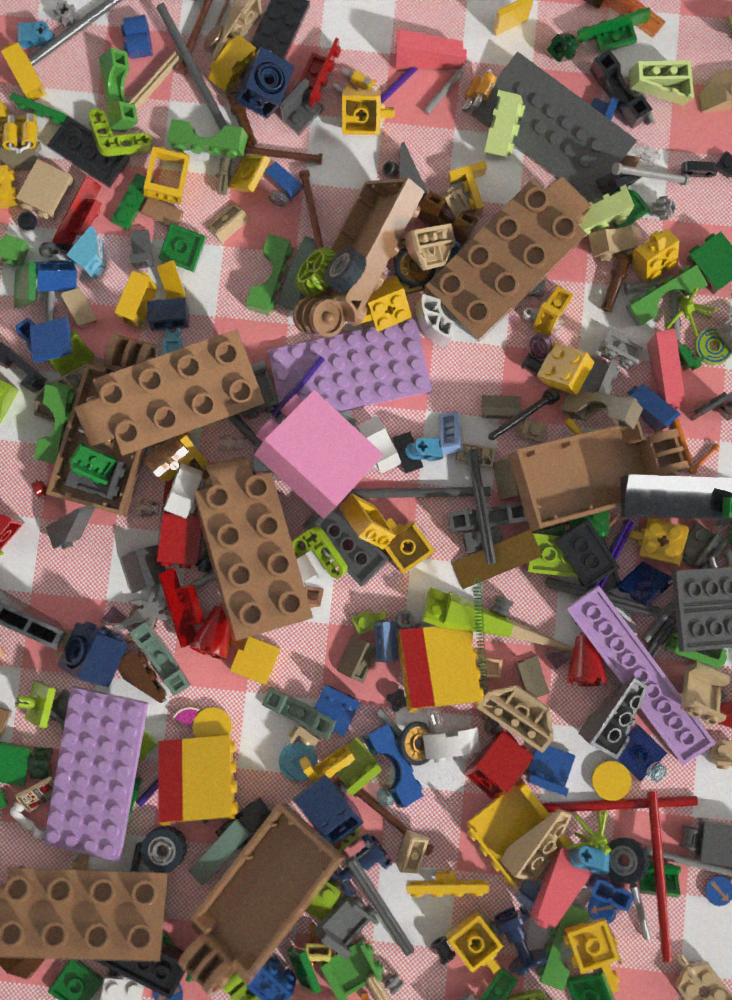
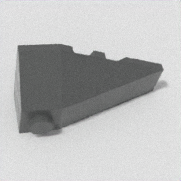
(611, 723)

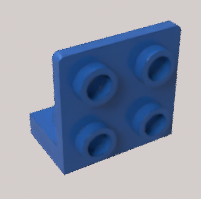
(338, 706)
(551, 769)
(273, 981)

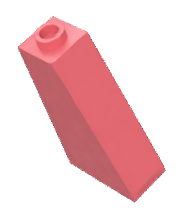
(428, 51)
(666, 367)
(558, 889)

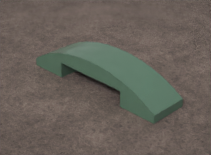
(290, 294)
(160, 657)
(299, 712)
(219, 852)

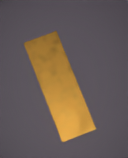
(508, 555)

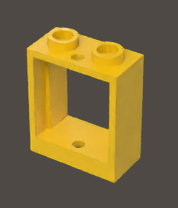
(23, 71)
(163, 192)
(133, 302)
(367, 521)

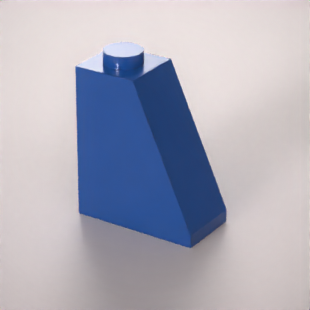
(655, 411)

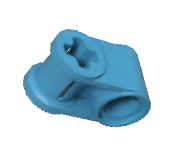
(32, 34)
(425, 449)
(590, 859)

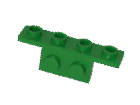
(614, 32)

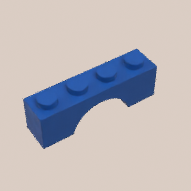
(405, 787)

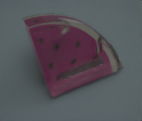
(113, 617)
(557, 658)

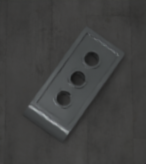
(375, 556)

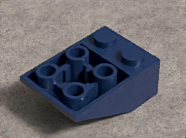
(329, 810)

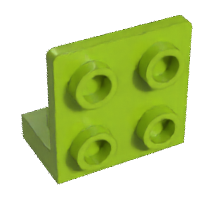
(360, 770)

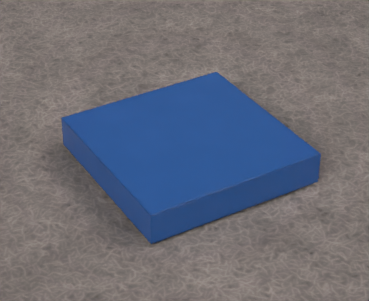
(50, 340)

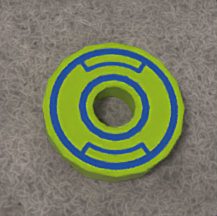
(702, 347)

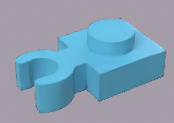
(173, 341)

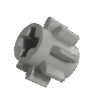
(65, 13)
(663, 208)

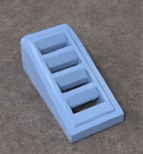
(453, 444)

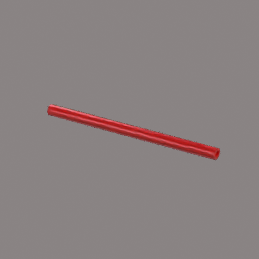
(637, 803)
(659, 874)

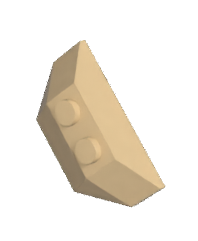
(718, 93)
(430, 245)
(520, 714)

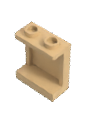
(44, 189)
(703, 692)

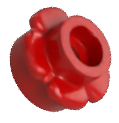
(39, 488)

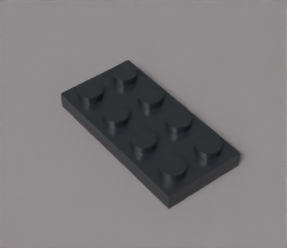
(280, 26)
(79, 148)

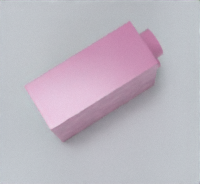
(316, 452)

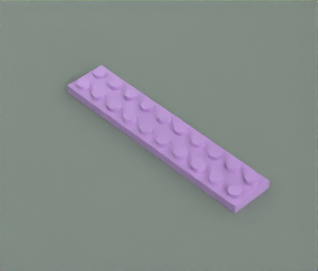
(630, 658)

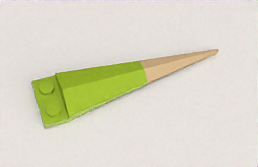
(458, 613)

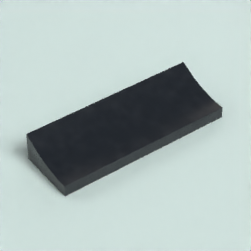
(674, 496)
(158, 976)

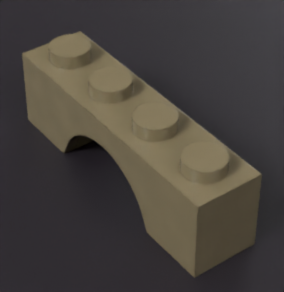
(621, 410)

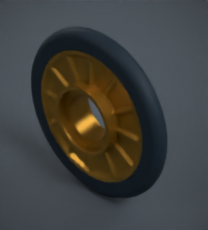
(407, 275)
(406, 743)

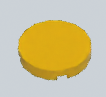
(212, 722)
(611, 780)

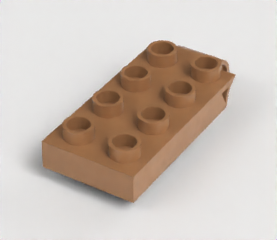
(375, 231)
(511, 255)
(119, 354)
(171, 394)
(584, 471)
(250, 549)
(258, 900)
(82, 914)

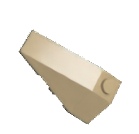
(239, 21)
(530, 854)

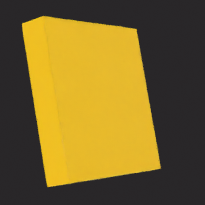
(512, 16)
(249, 173)
(256, 660)

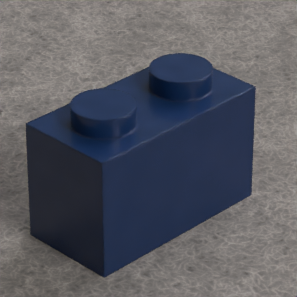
(168, 314)

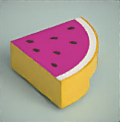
(186, 715)

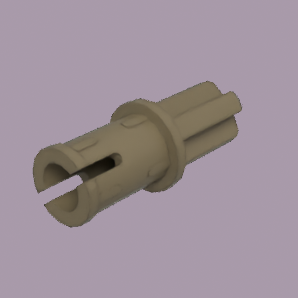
(223, 175)

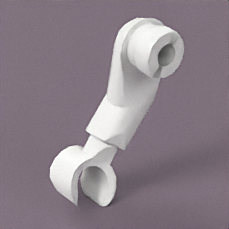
(531, 314)
(28, 824)

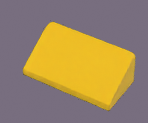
(171, 280)

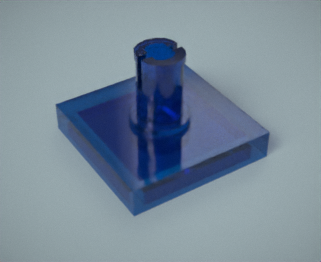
(645, 584)
(640, 753)

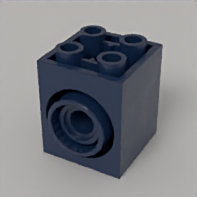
(264, 83)
(92, 654)

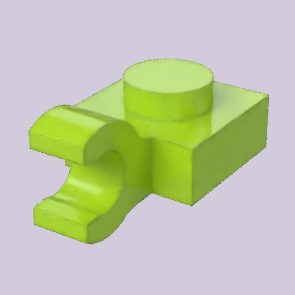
(365, 621)

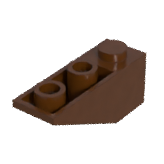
(137, 673)

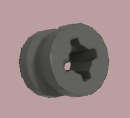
(502, 606)

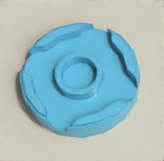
(290, 763)

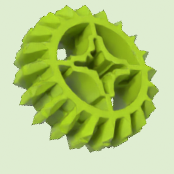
(311, 274)

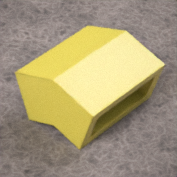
(318, 957)

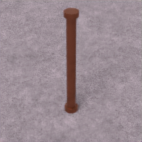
(180, 68)
(284, 154)
(304, 175)
(387, 815)

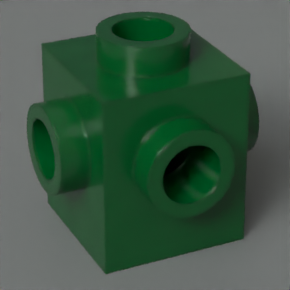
(558, 44)

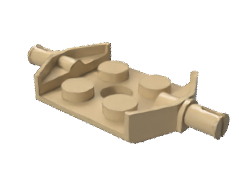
(697, 975)

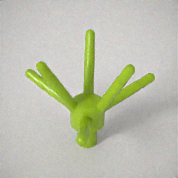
(688, 306)
(597, 838)

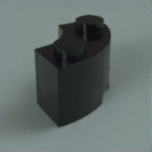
(250, 817)

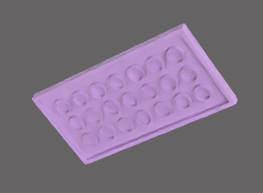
(358, 367)
(96, 773)

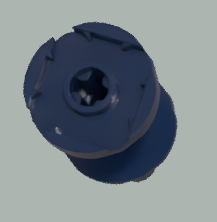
(367, 857)
(511, 923)

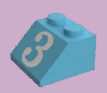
(89, 253)

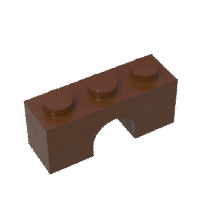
(433, 214)

